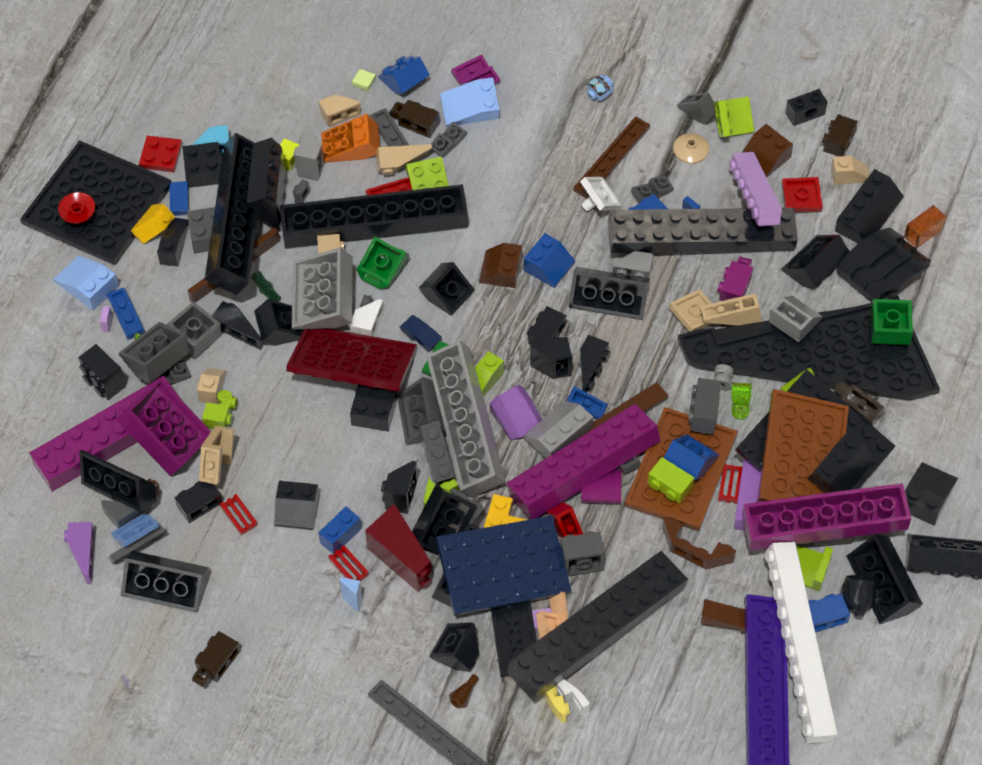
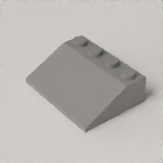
(322, 290)

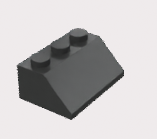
(155, 351)
(418, 405)

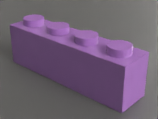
(748, 491)

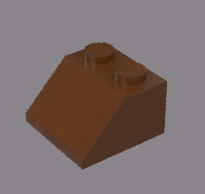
(769, 148)
(501, 265)

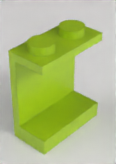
(814, 566)

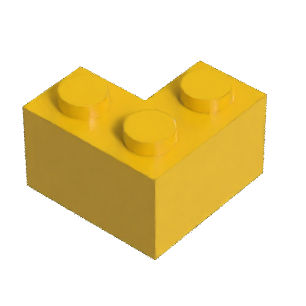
(500, 511)

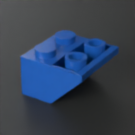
(404, 74)

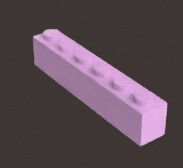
(755, 189)

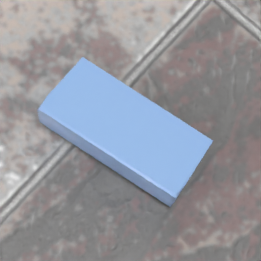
(351, 592)

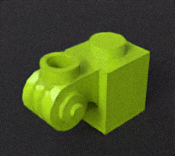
(220, 413)

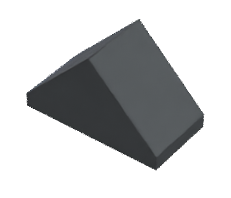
(119, 512)

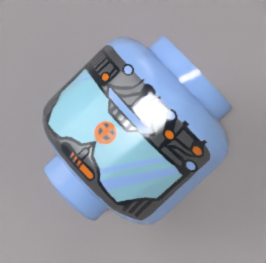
(600, 87)

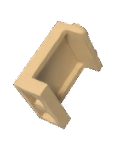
(214, 451)

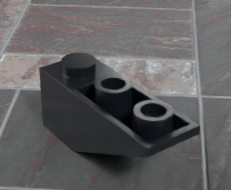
(592, 355)

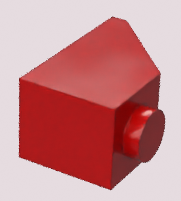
(565, 520)

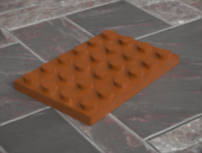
(796, 441)
(694, 506)

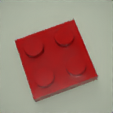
(160, 153)
(802, 194)

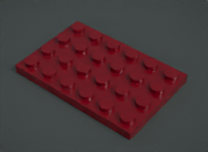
(352, 358)

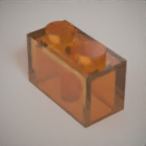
(925, 226)

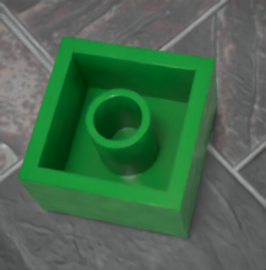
(891, 321)

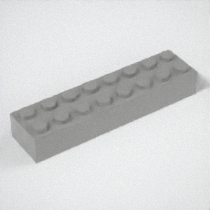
(465, 419)

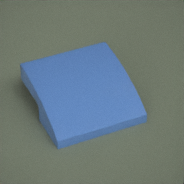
(134, 529)

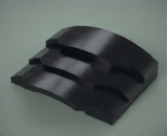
(882, 264)

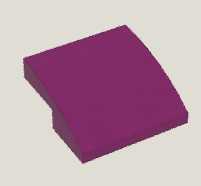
(474, 70)
(604, 490)

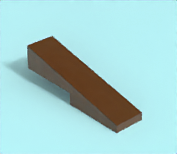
(723, 616)

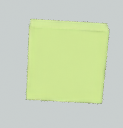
(363, 79)

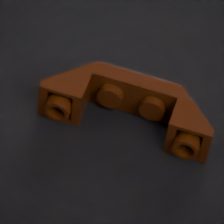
(721, 555)

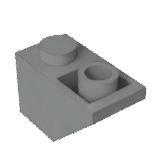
(634, 264)

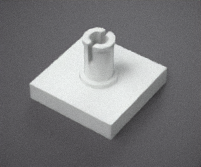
(599, 194)

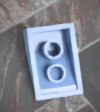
(470, 102)
(87, 281)

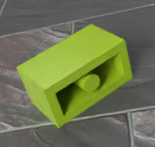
(670, 480)

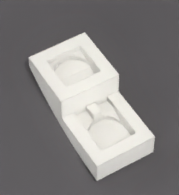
(572, 693)

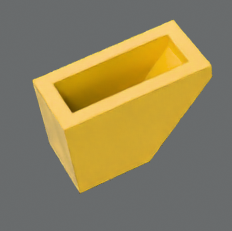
(152, 222)

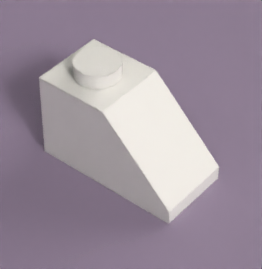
(367, 318)

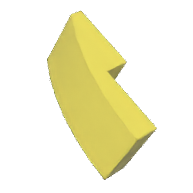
(557, 704)

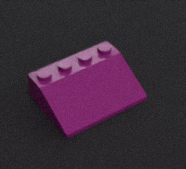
(164, 426)

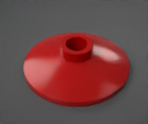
(76, 202)

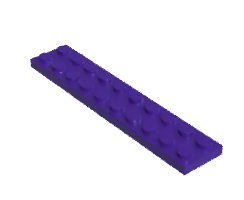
(765, 684)

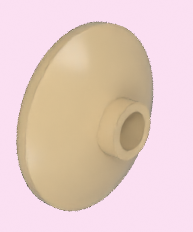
(691, 148)

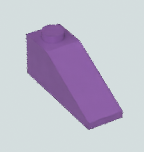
(81, 544)

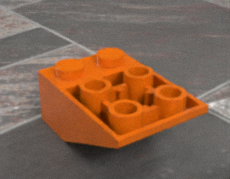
(351, 140)

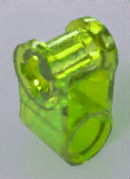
(741, 400)

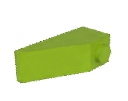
(489, 371)

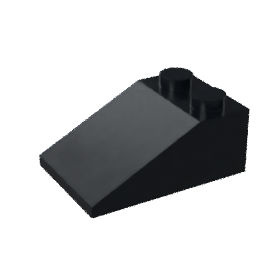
(929, 492)

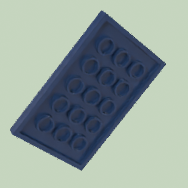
(503, 565)

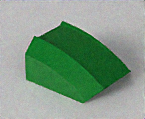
(381, 263)

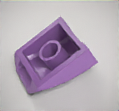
(515, 412)

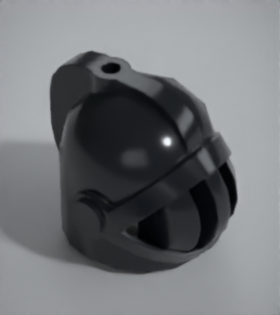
(859, 593)

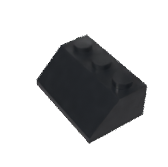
(816, 260)
(842, 465)
(442, 515)

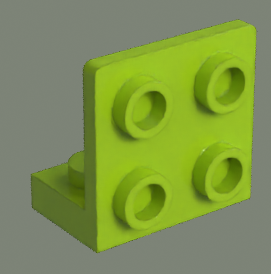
(733, 116)
(427, 174)

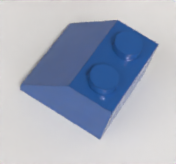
(548, 260)
(691, 456)

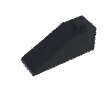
(172, 242)
(236, 324)

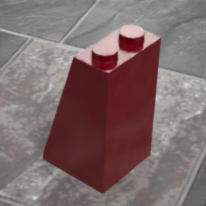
(399, 549)

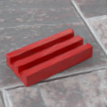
(728, 497)
(230, 502)
(338, 554)

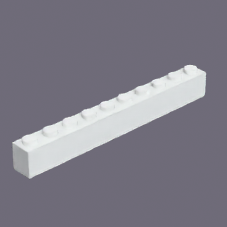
(800, 643)

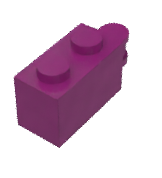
(736, 279)

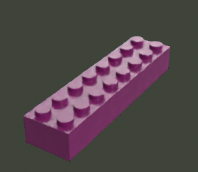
(99, 435)
(583, 461)
(827, 516)

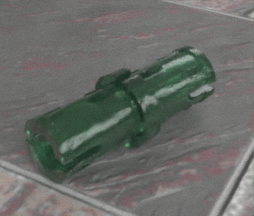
(265, 286)

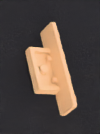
(548, 621)

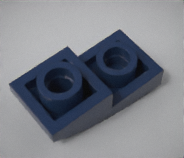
(422, 332)

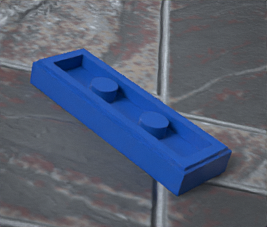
(125, 313)

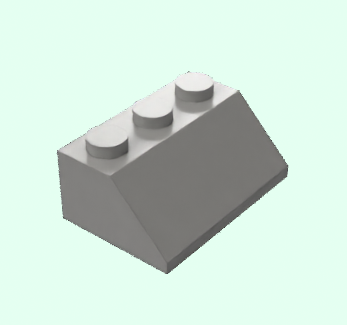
(559, 428)

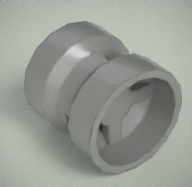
(724, 374)

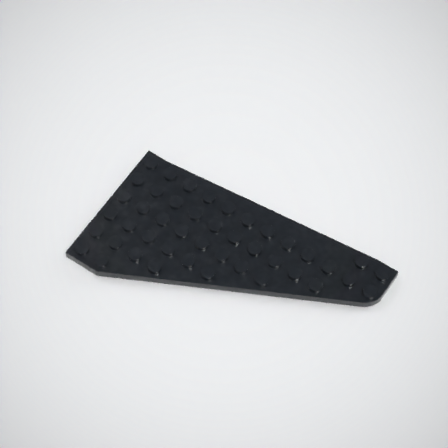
(834, 349)

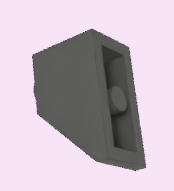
(698, 106)

